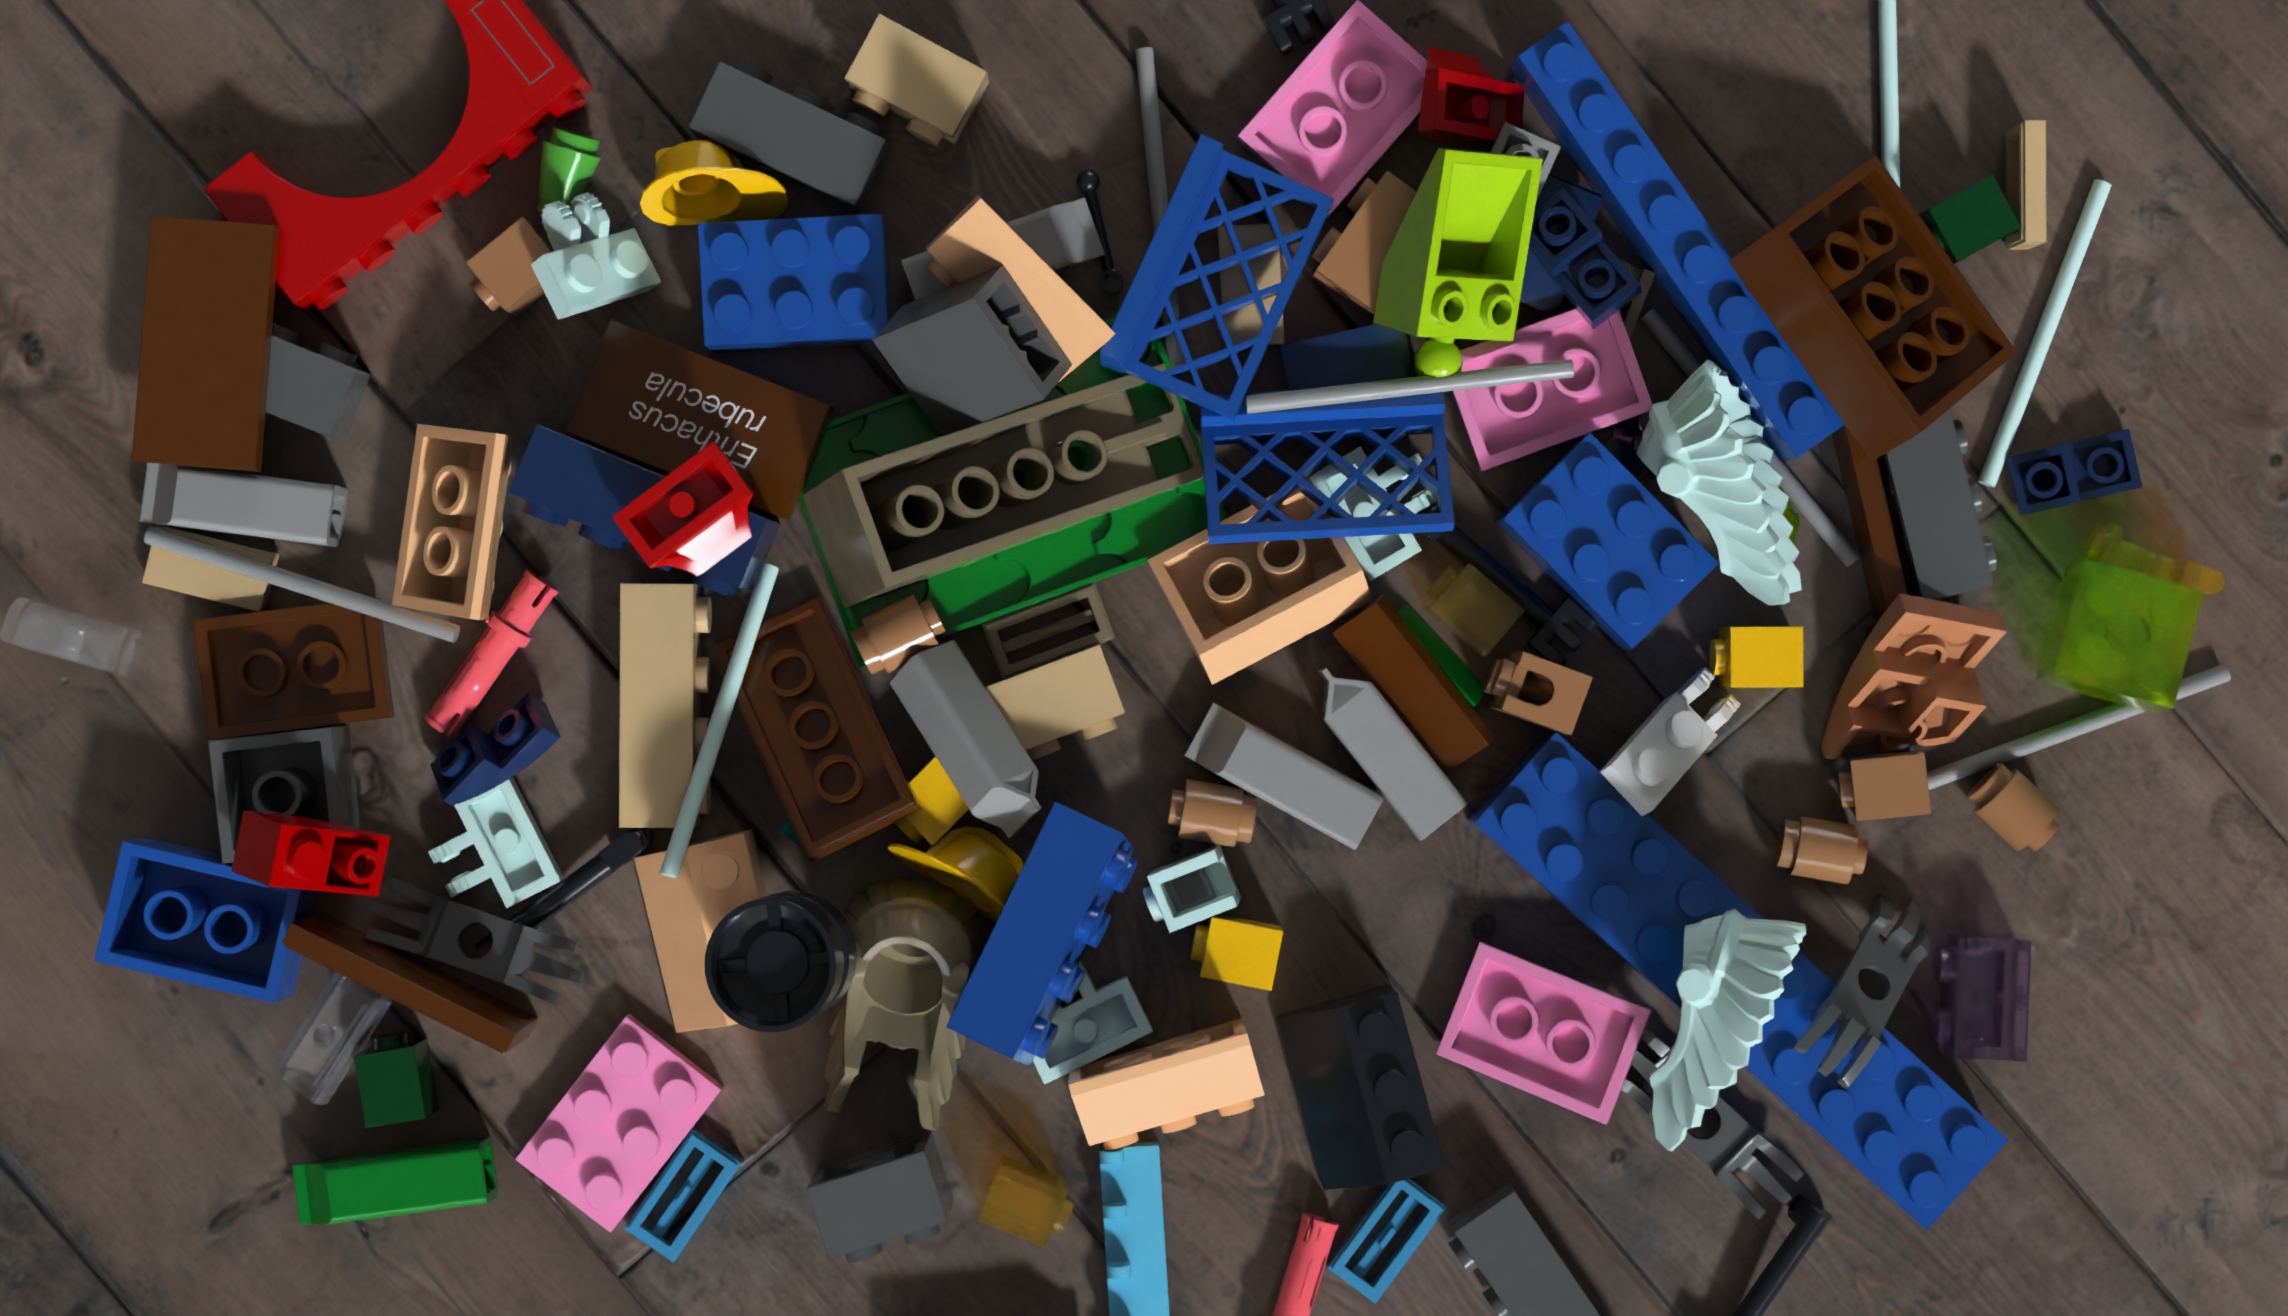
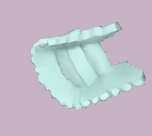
(1718, 465)
(1727, 994)

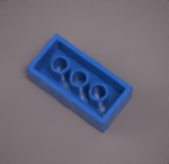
(1043, 935)

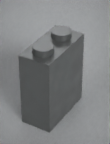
(972, 351)

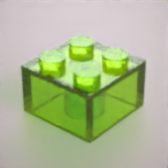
(2120, 636)

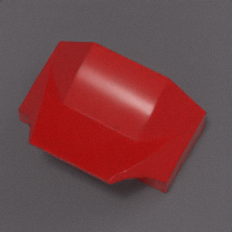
(1465, 102)
(690, 514)

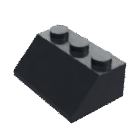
(1360, 1090)

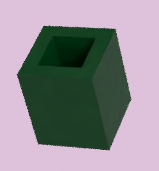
(1971, 219)
(395, 1080)

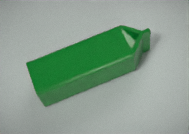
(395, 1182)

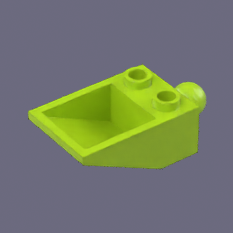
(1460, 255)

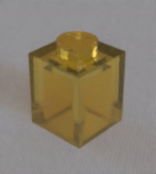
(1472, 608)
(1026, 1202)

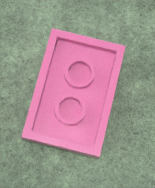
(1340, 107)
(1533, 416)
(1544, 1032)
(619, 1123)

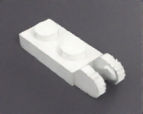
(1667, 744)

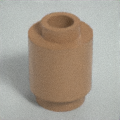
(897, 634)
(2014, 808)
(1212, 813)
(1820, 849)

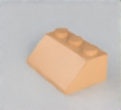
(982, 241)
(453, 521)
(1257, 595)
(686, 910)
(1166, 1084)

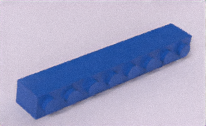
(1673, 240)

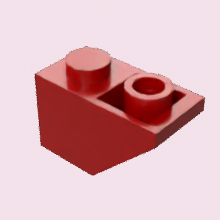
(309, 854)

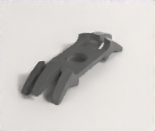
(443, 932)
(1858, 1013)
(1728, 1146)

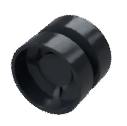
(780, 960)

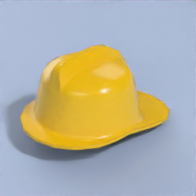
(708, 185)
(971, 864)

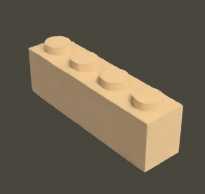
(661, 700)

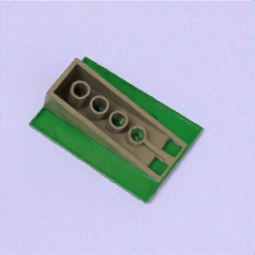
(1007, 505)

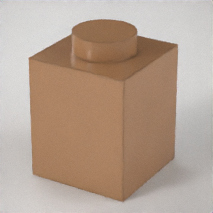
(506, 269)
(1886, 785)

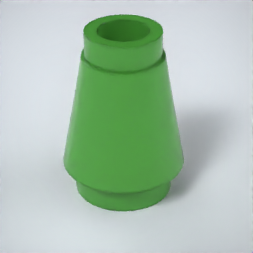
(566, 166)

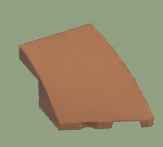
(1914, 677)

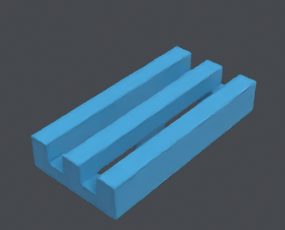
(712, 1152)
(1367, 1221)

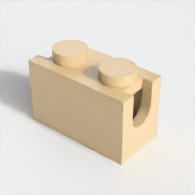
(915, 81)
(1059, 700)

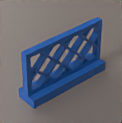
(1168, 254)
(1310, 425)

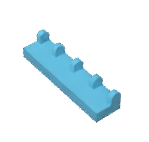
(1134, 1230)

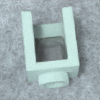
(1192, 889)

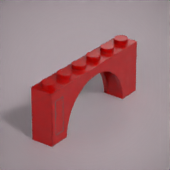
(515, 89)

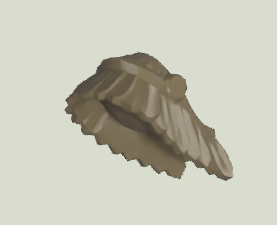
(910, 971)

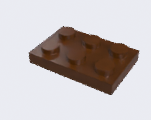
(291, 670)

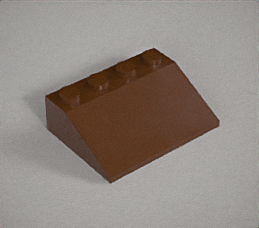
(1873, 308)

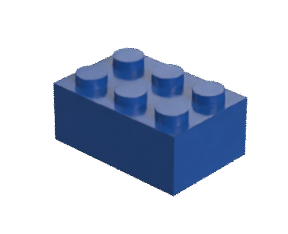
(794, 282)
(1606, 541)
(199, 923)

